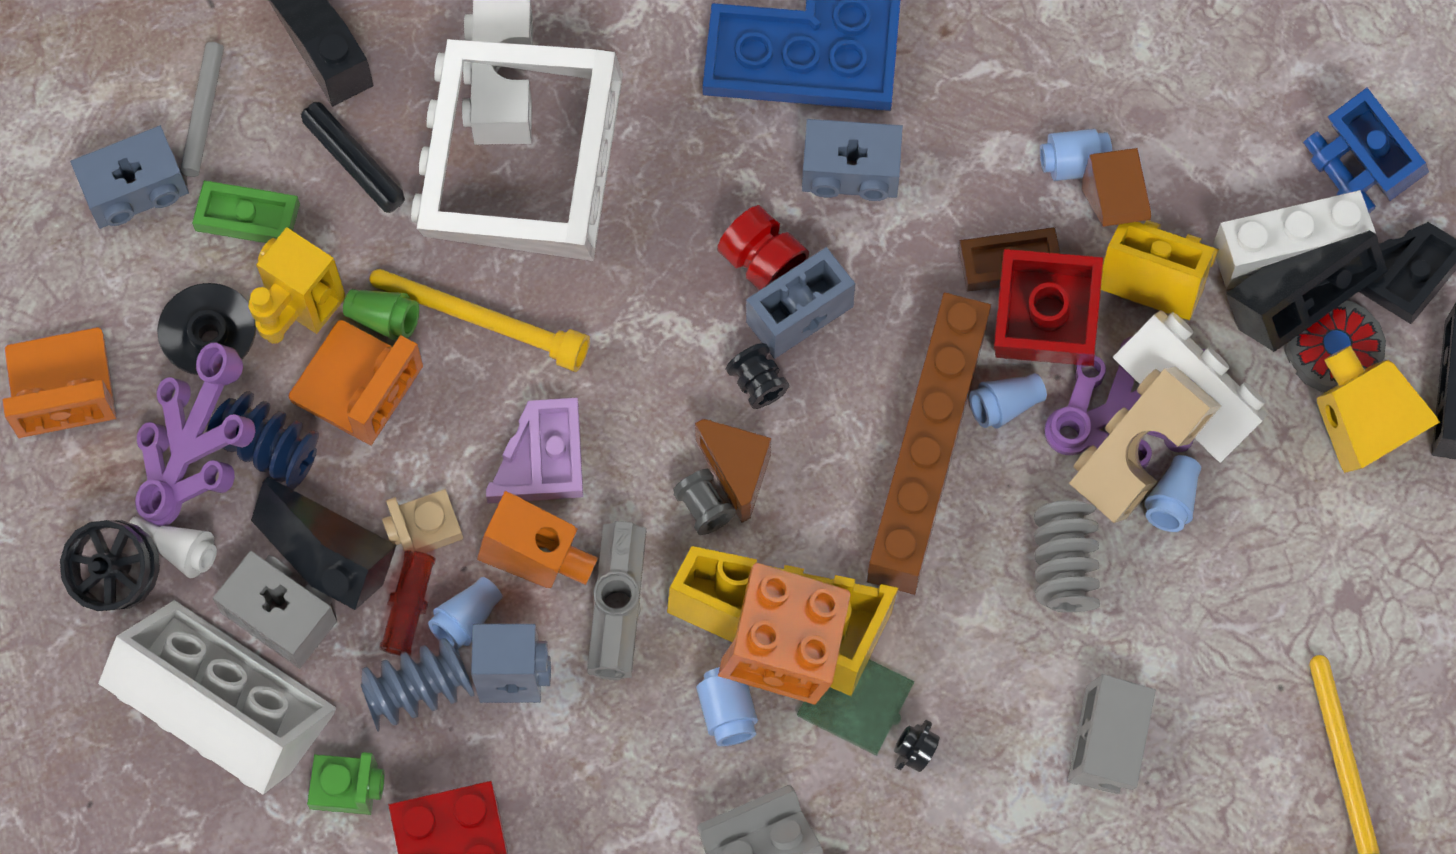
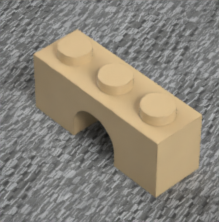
(1112, 473)

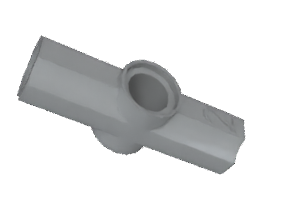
(615, 629)

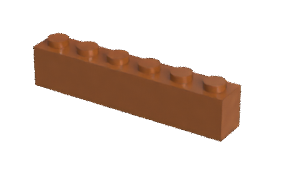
(928, 443)

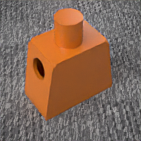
(519, 532)

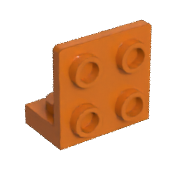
(357, 380)
(58, 383)
(787, 634)

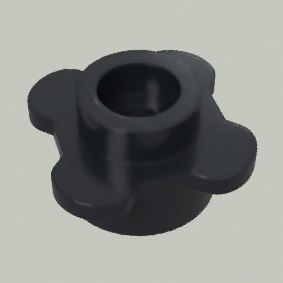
(916, 746)

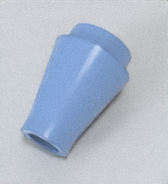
(1004, 399)
(1174, 496)
(457, 615)

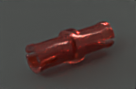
(407, 603)

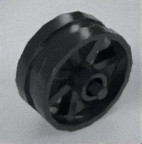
(109, 565)

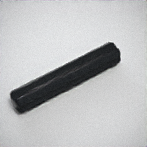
(352, 157)

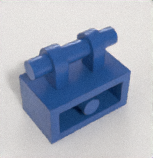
(1376, 144)

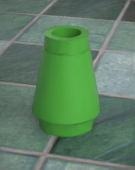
(383, 312)

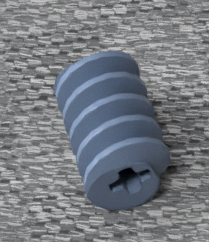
(415, 683)

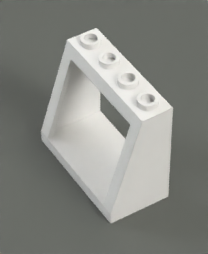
(571, 239)

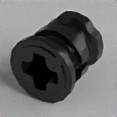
(758, 375)

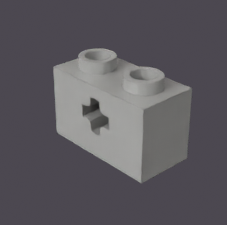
(289, 632)

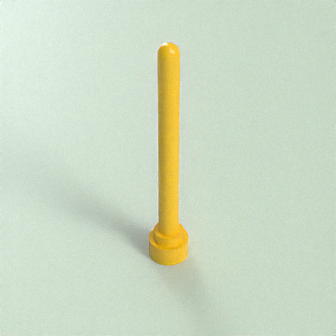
(565, 347)
(1343, 756)

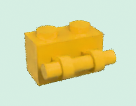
(1157, 267)
(298, 286)

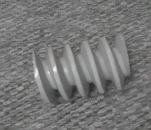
(1063, 556)

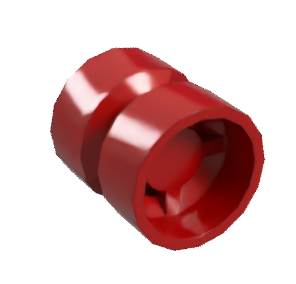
(756, 245)

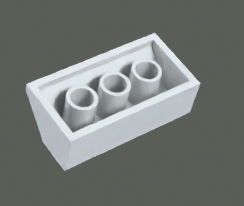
(215, 695)

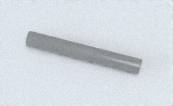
(202, 109)

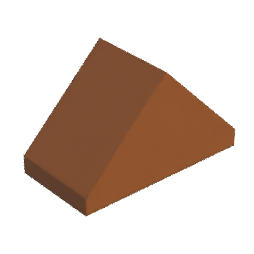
(1116, 187)
(737, 461)

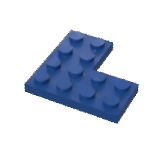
(818, 56)

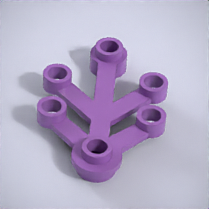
(1088, 423)
(165, 491)

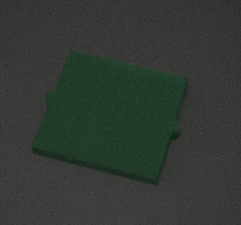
(865, 715)

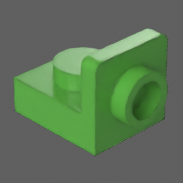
(345, 784)

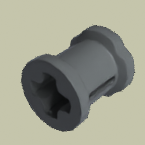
(704, 502)

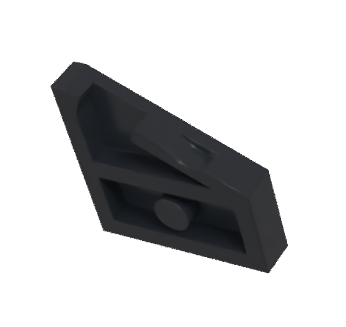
(1415, 271)

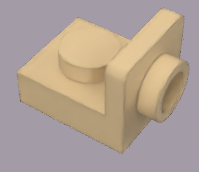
(422, 523)

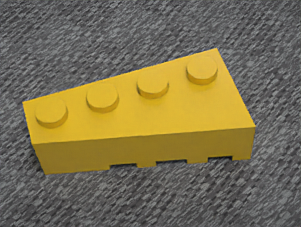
(712, 591)

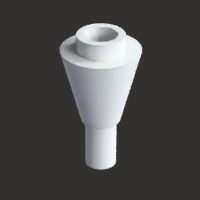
(185, 548)

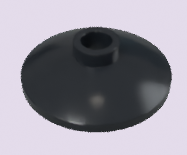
(201, 310)

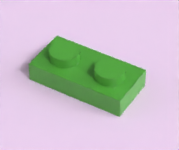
(244, 212)

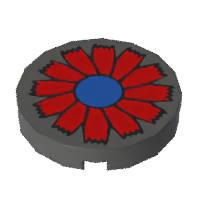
(1340, 328)

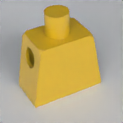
(1370, 410)

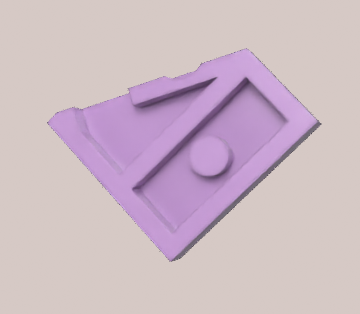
(543, 454)

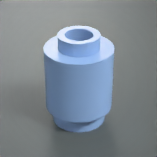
(1068, 152)
(727, 709)

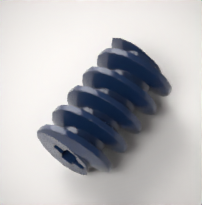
(273, 446)

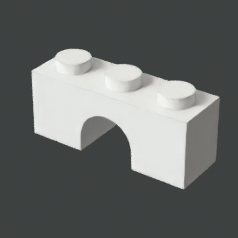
(498, 106)
(1279, 234)
(1166, 344)

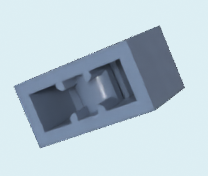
(834, 143)
(141, 157)
(800, 302)
(509, 663)

